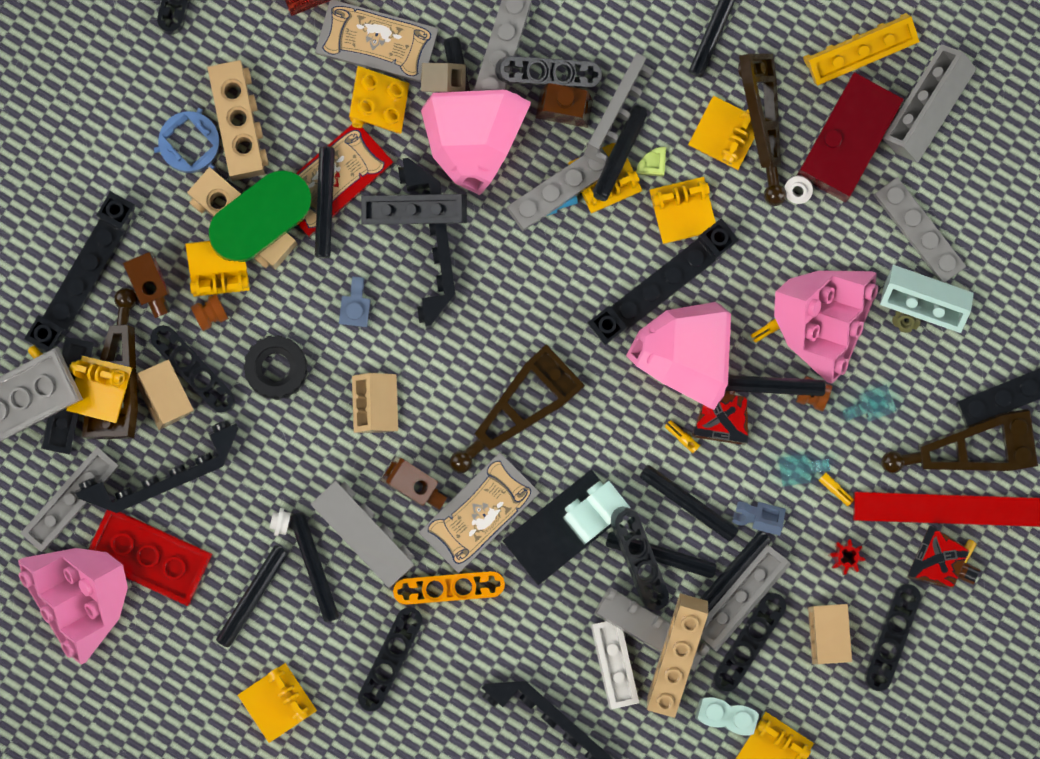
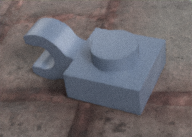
(355, 309)
(764, 517)

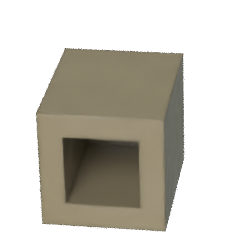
(443, 77)

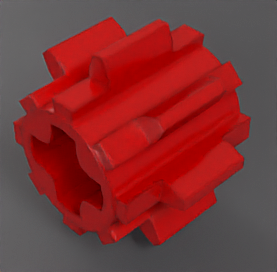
(854, 559)

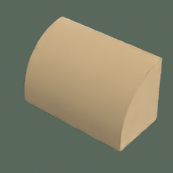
(163, 394)
(375, 403)
(830, 634)

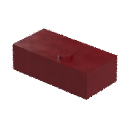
(850, 137)

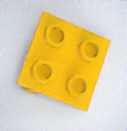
(378, 100)
(724, 133)
(625, 186)
(682, 209)
(213, 274)
(101, 387)
(277, 702)
(775, 741)

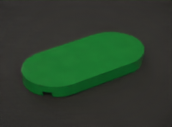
(259, 216)

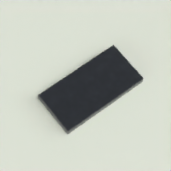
(546, 539)

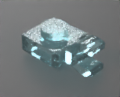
(873, 403)
(797, 469)

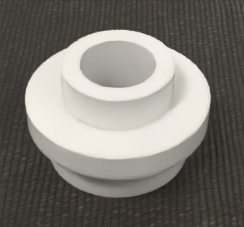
(800, 181)
(280, 522)

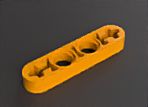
(449, 592)

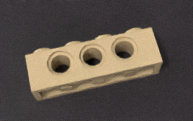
(222, 79)
(213, 185)
(677, 655)

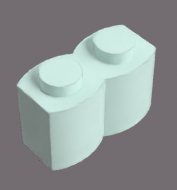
(595, 512)
(734, 718)

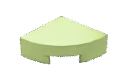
(653, 163)

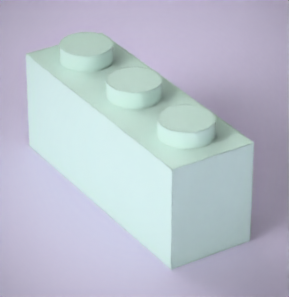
(927, 298)

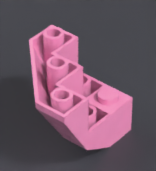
(473, 133)
(825, 316)
(687, 351)
(77, 595)

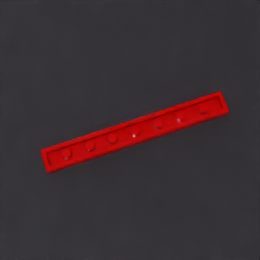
(946, 509)

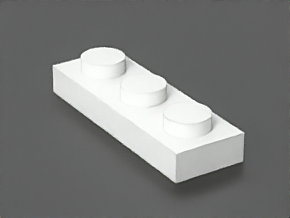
(614, 665)

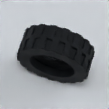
(282, 388)

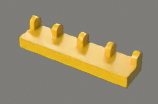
(862, 49)

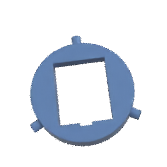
(173, 158)

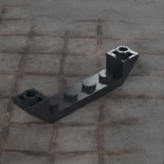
(84, 274)
(663, 283)
(433, 307)
(222, 440)
(504, 691)

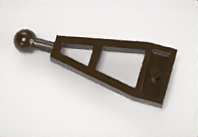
(754, 70)
(556, 378)
(126, 424)
(1017, 439)

